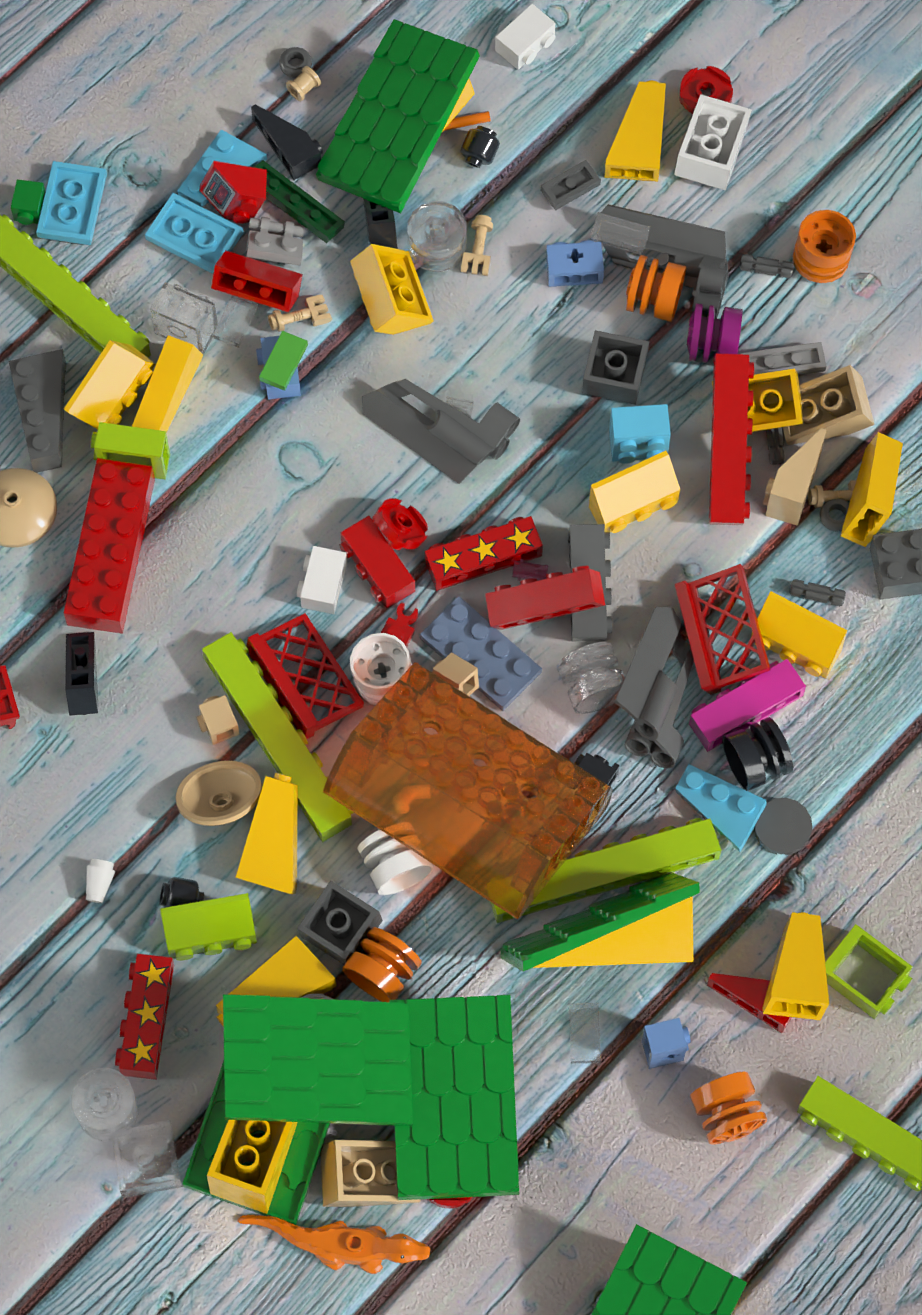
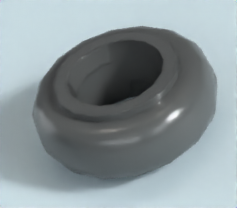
(292, 53)
(825, 518)

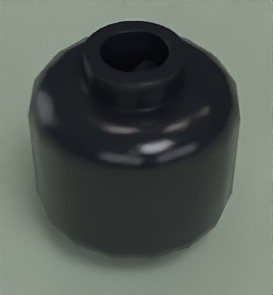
(480, 146)
(180, 892)

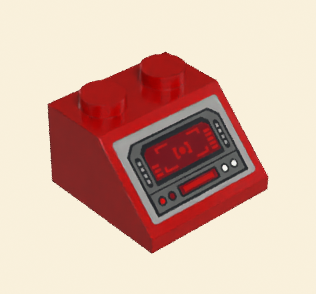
(235, 190)

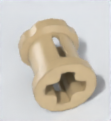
(303, 83)

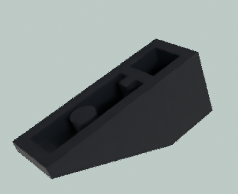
(291, 144)
(380, 225)
(81, 674)

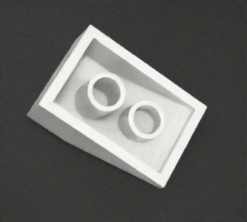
(712, 142)

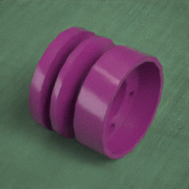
(713, 333)

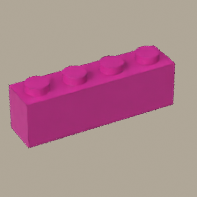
(746, 704)

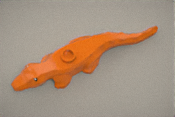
(341, 1245)

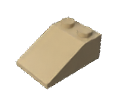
(832, 403)
(790, 487)
(359, 1174)

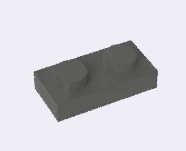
(570, 185)

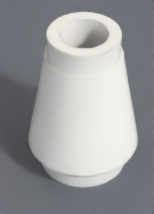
(98, 879)

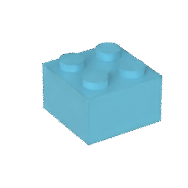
(639, 432)

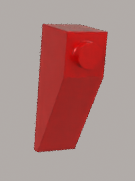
(749, 995)

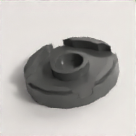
(783, 826)

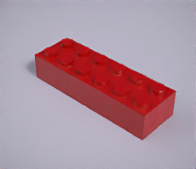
(109, 546)

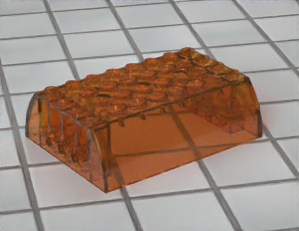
(462, 813)

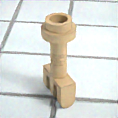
(482, 225)
(313, 311)
(817, 496)

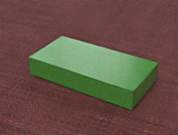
(283, 360)

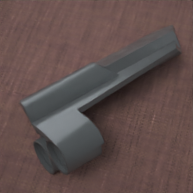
(686, 244)
(451, 442)
(651, 695)

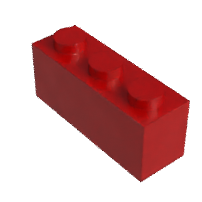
(256, 281)
(377, 562)

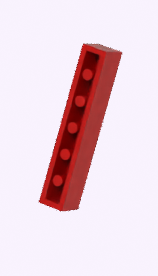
(729, 439)

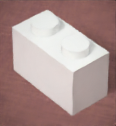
(525, 37)
(323, 579)

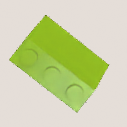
(209, 926)

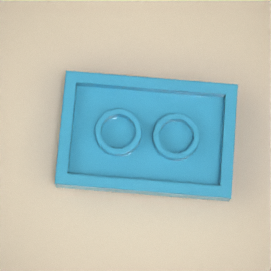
(71, 203)
(193, 232)

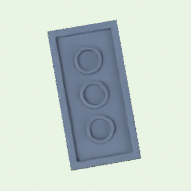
(501, 665)

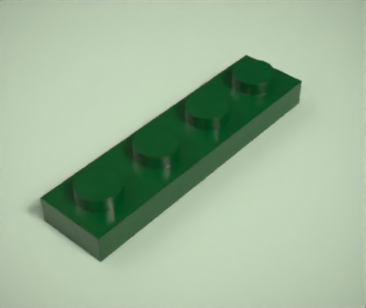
(300, 205)

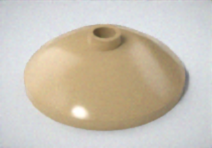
(31, 513)
(219, 793)

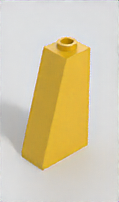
(639, 139)
(168, 384)
(873, 490)
(272, 838)
(799, 971)
(288, 973)

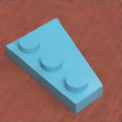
(222, 149)
(729, 806)

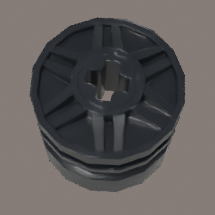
(762, 752)

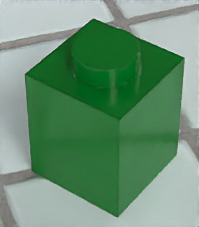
(27, 201)

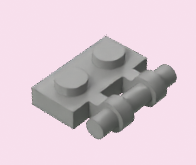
(275, 247)

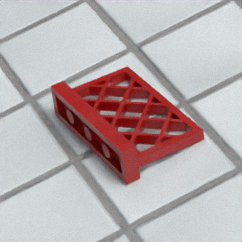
(700, 639)
(284, 687)

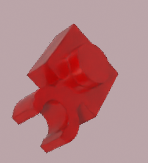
(400, 627)

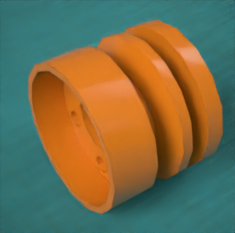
(824, 246)
(655, 288)
(385, 960)
(731, 1115)

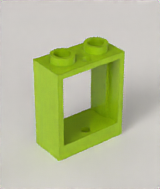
(132, 446)
(859, 937)

